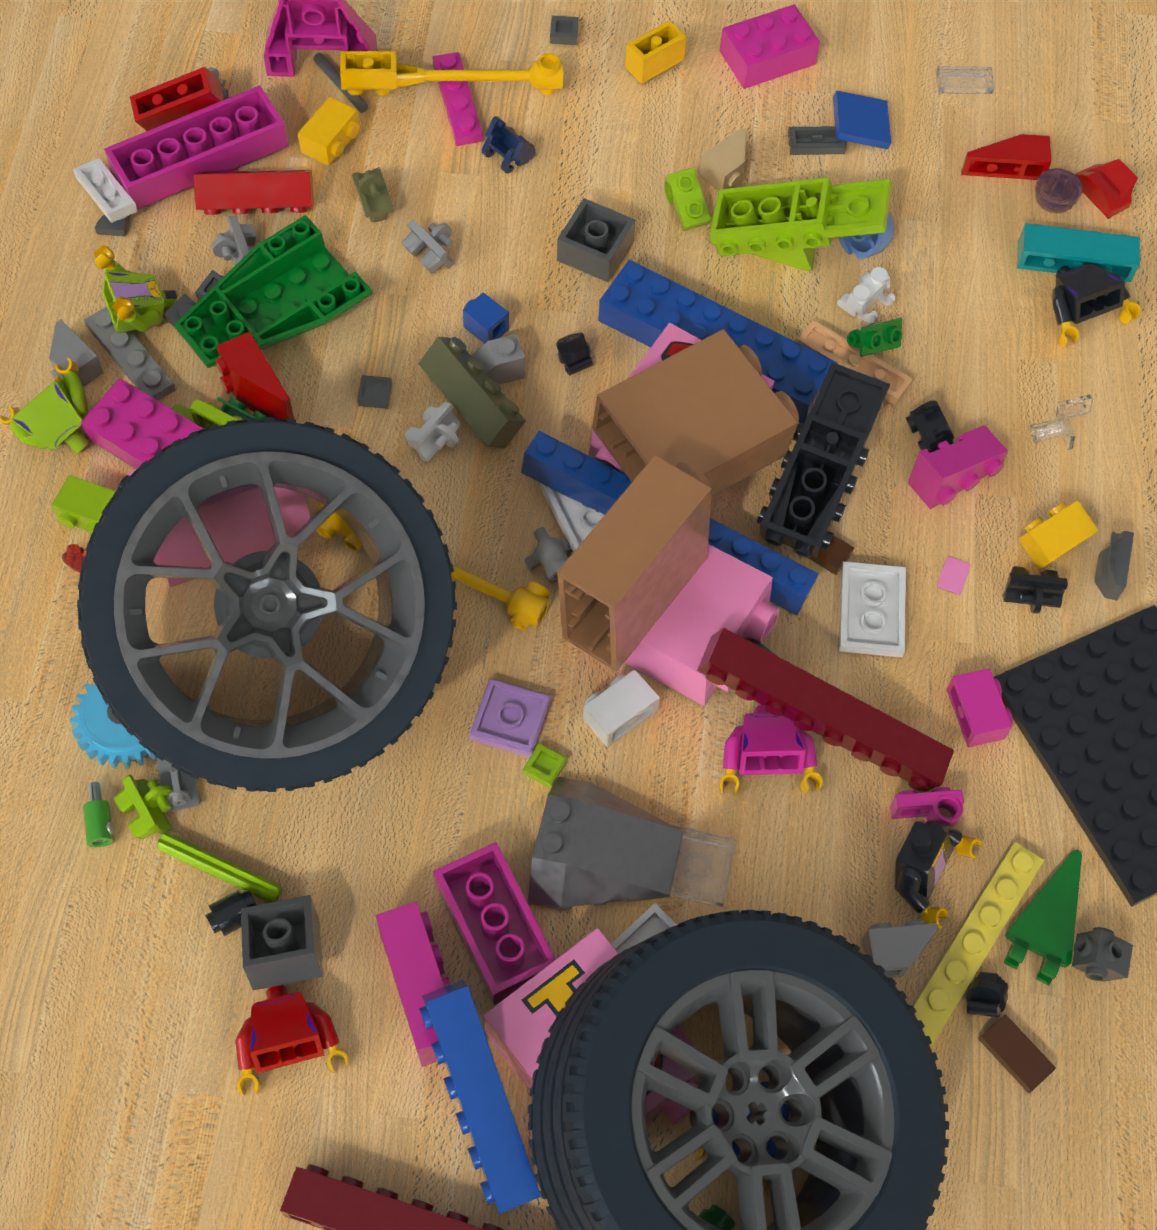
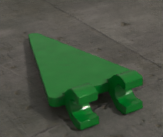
(1049, 922)

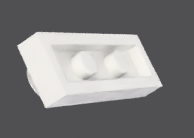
(105, 190)

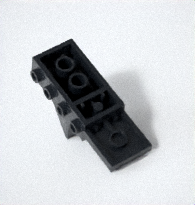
(823, 462)

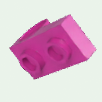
(914, 804)

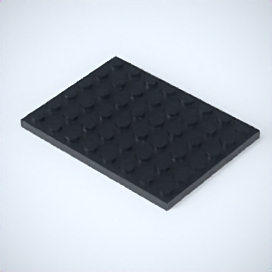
(1095, 733)

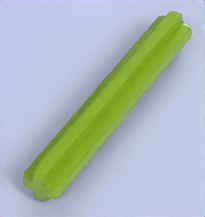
(219, 867)

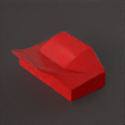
(1108, 186)

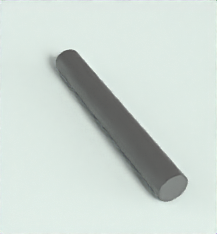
(335, 77)

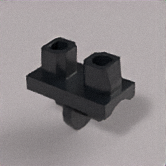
(1035, 590)

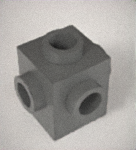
(1102, 955)

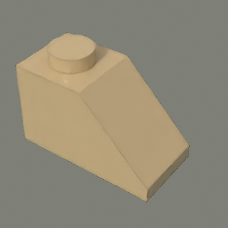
(725, 162)

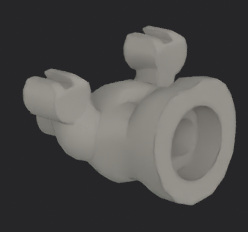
(550, 553)

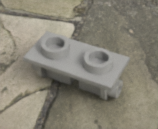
(183, 786)

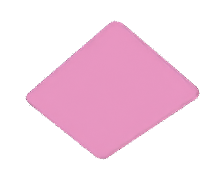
(953, 575)

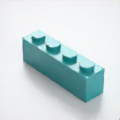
(1052, 247)

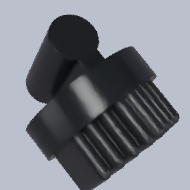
(574, 353)
(987, 995)

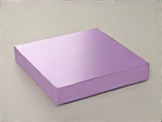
(510, 717)

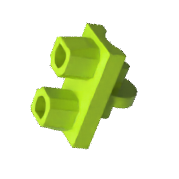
(149, 801)

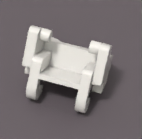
(867, 294)

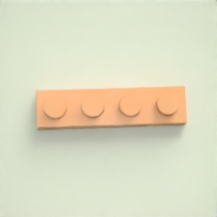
(837, 349)

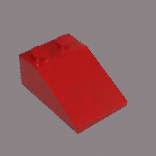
(251, 378)

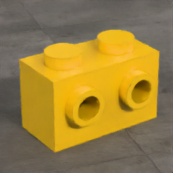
(655, 51)
(329, 131)
(1058, 534)

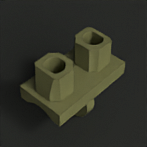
(373, 194)

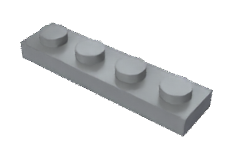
(130, 356)

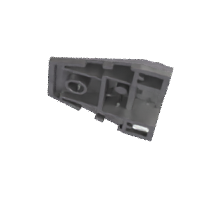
(599, 850)

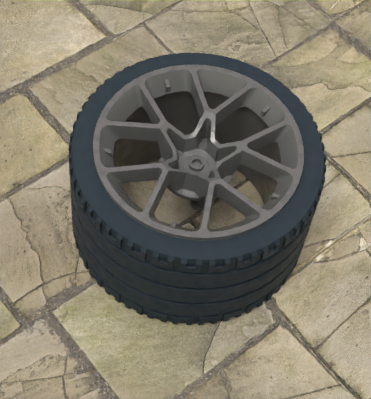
(269, 605)

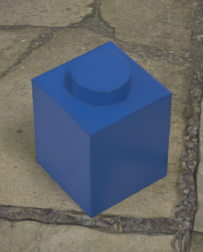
(485, 318)

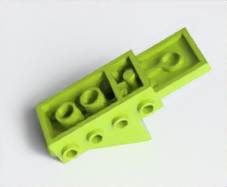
(795, 217)

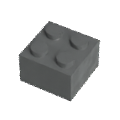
(595, 240)
(281, 942)

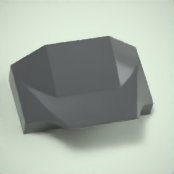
(1114, 565)

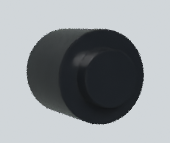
(226, 912)

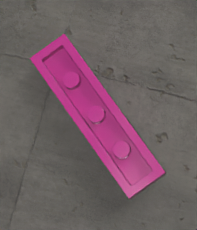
(458, 102)

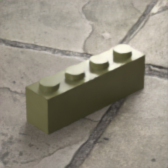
(472, 391)

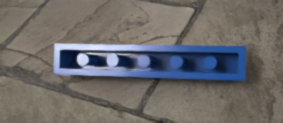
(481, 1097)

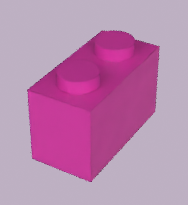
(979, 707)

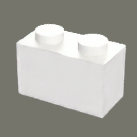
(620, 707)

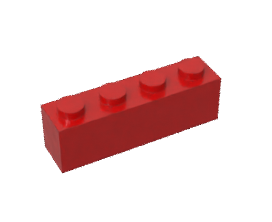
(253, 190)

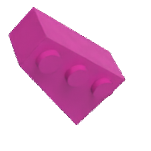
(956, 466)

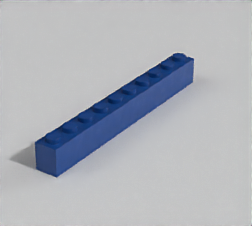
(601, 486)

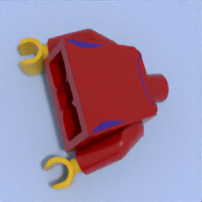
(282, 1034)

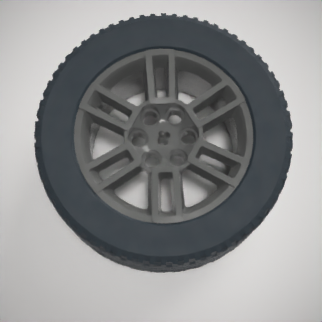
(853, 1083)

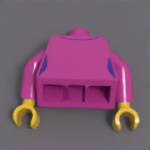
(769, 746)

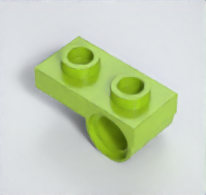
(686, 195)

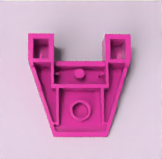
(313, 27)

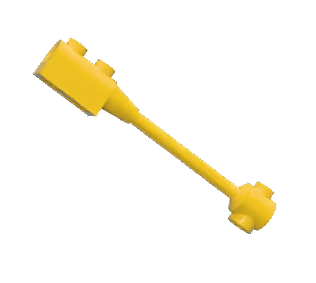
(381, 73)
(524, 605)

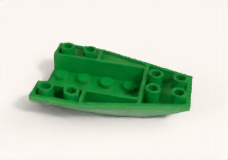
(274, 293)

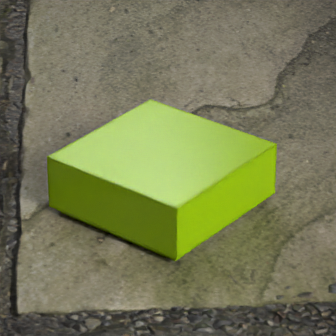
(545, 765)

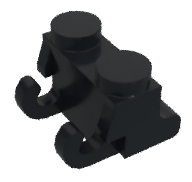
(931, 425)

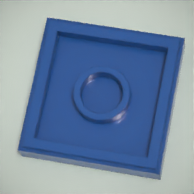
(861, 119)

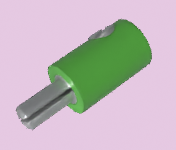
(97, 818)

